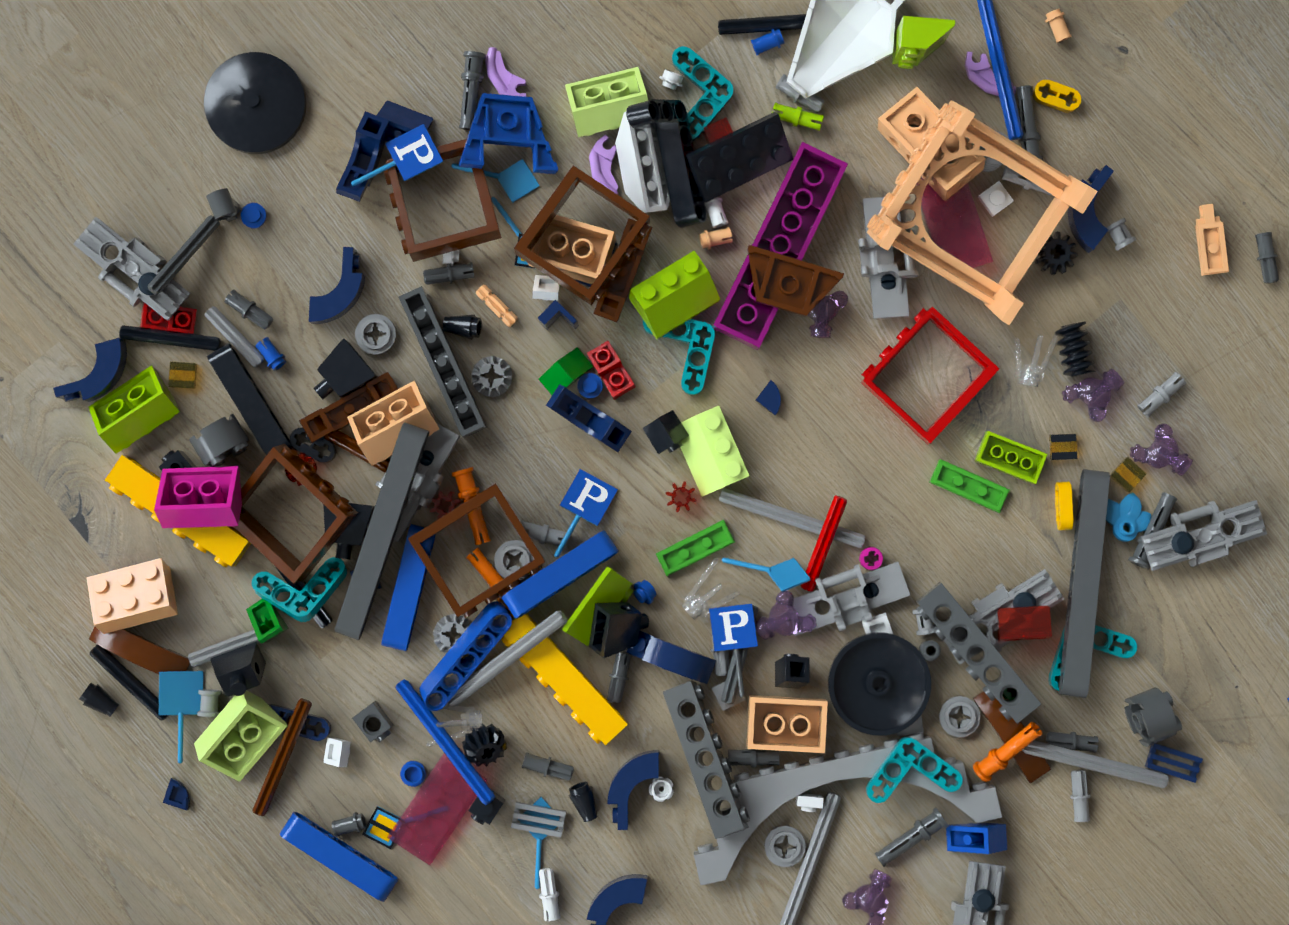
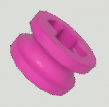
(876, 564)

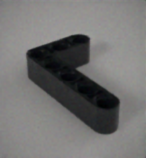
(675, 143)

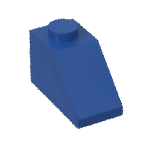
(977, 838)

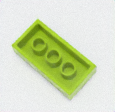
(1010, 457)

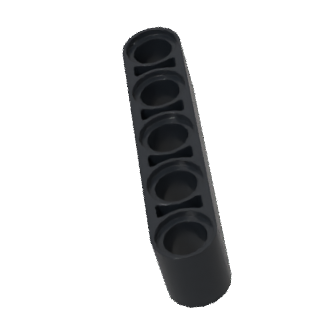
(248, 398)

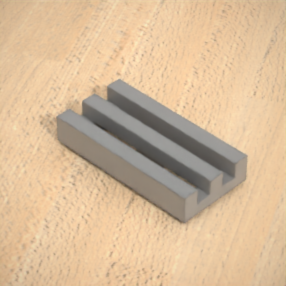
(558, 833)

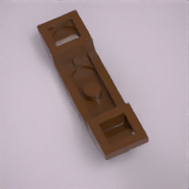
(617, 291)
(334, 417)
(140, 651)
(1030, 765)

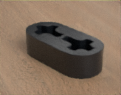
(309, 450)

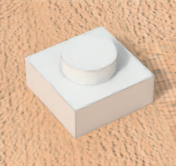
(995, 198)
(545, 288)
(879, 624)
(337, 752)
(809, 802)

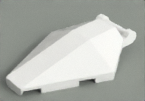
(841, 41)

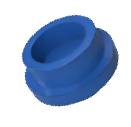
(253, 215)
(589, 385)
(644, 592)
(413, 773)

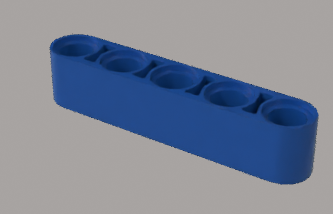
(560, 574)
(406, 594)
(463, 667)
(339, 856)

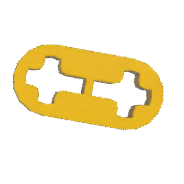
(1054, 101)
(1063, 505)

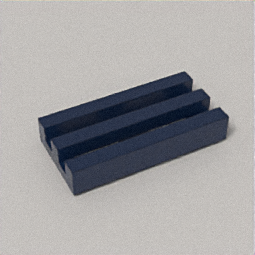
(1194, 769)

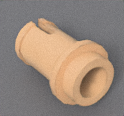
(1058, 25)
(715, 237)

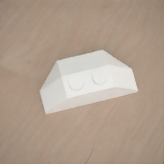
(642, 167)

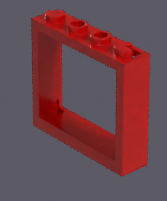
(960, 402)

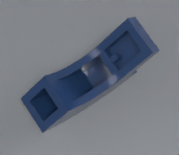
(365, 155)
(1086, 226)
(345, 295)
(104, 376)
(588, 418)
(673, 657)
(631, 773)
(614, 894)

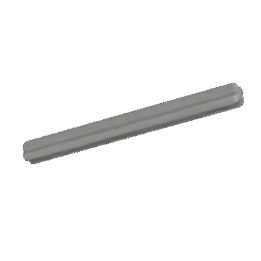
(788, 517)
(509, 656)
(1097, 764)
(811, 859)

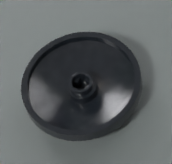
(255, 103)
(879, 683)

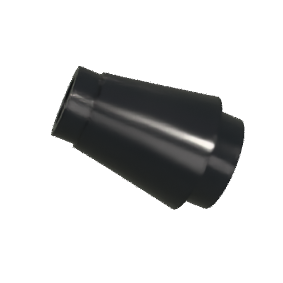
(464, 326)
(98, 699)
(583, 800)

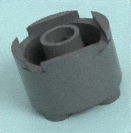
(220, 441)
(1152, 716)

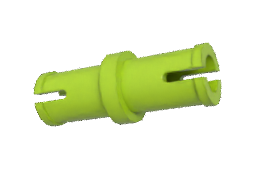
(798, 116)

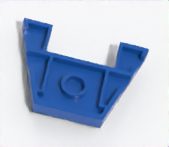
(507, 122)

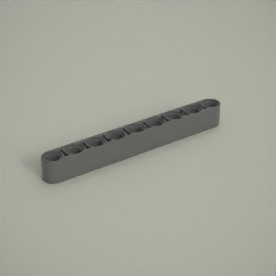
(381, 530)
(1084, 583)

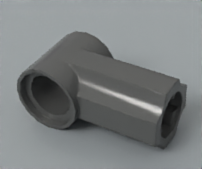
(223, 205)

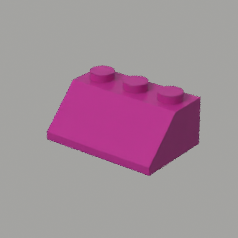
(199, 497)

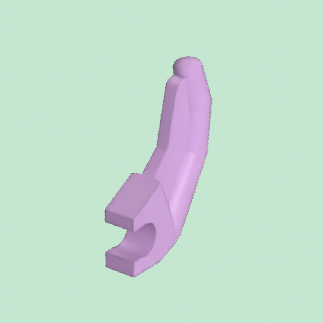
(981, 74)
(501, 78)
(601, 163)

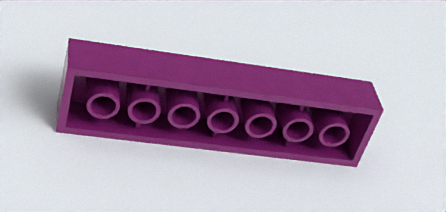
(785, 231)

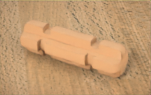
(496, 305)

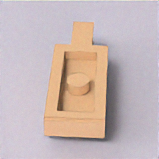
(1211, 242)

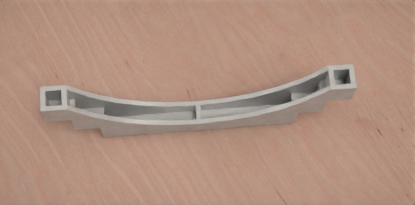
(772, 788)

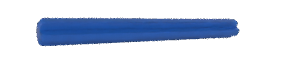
(1000, 69)
(445, 742)

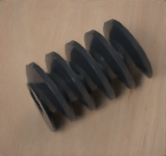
(1074, 349)

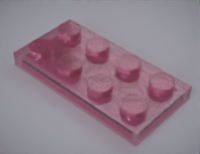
(956, 226)
(433, 812)

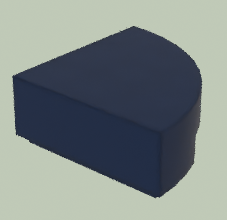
(770, 398)
(177, 795)

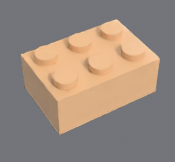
(576, 248)
(379, 423)
(132, 596)
(786, 724)

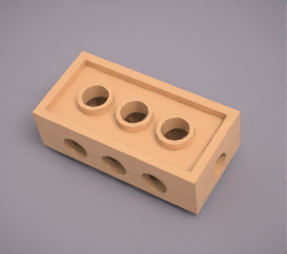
(920, 111)

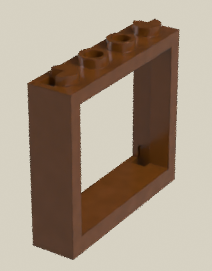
(550, 210)
(452, 242)
(321, 489)
(510, 581)

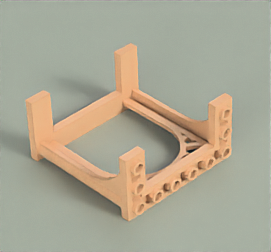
(960, 121)

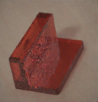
(1024, 623)

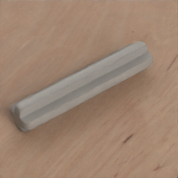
(234, 336)
(204, 655)

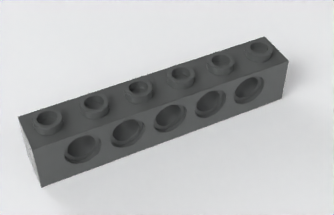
(442, 362)
(677, 700)
(1024, 701)

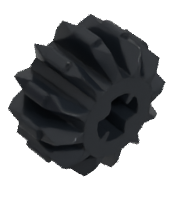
(1065, 254)
(484, 745)

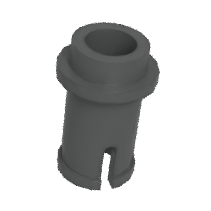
(935, 650)
(349, 824)

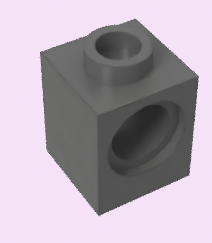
(363, 717)

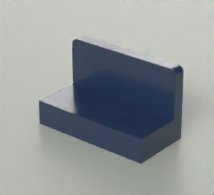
(402, 119)
(553, 312)

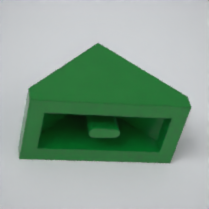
(566, 370)
(266, 621)

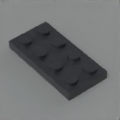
(740, 157)

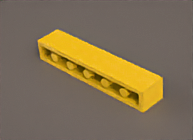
(142, 487)
(569, 683)

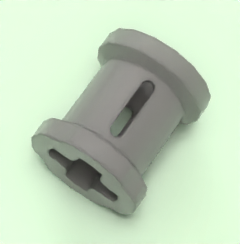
(1120, 234)
(924, 627)
(209, 702)

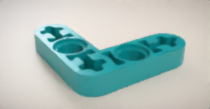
(710, 95)
(690, 336)
(299, 598)
(1117, 651)
(905, 764)

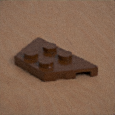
(789, 281)

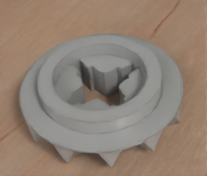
(367, 326)
(499, 385)
(502, 561)
(445, 625)
(967, 725)
(792, 855)

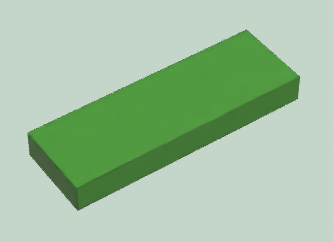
(969, 486)
(695, 548)

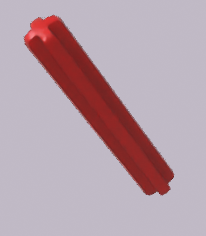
(824, 541)

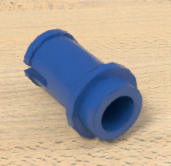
(767, 41)
(271, 354)

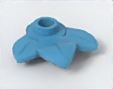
(1127, 514)

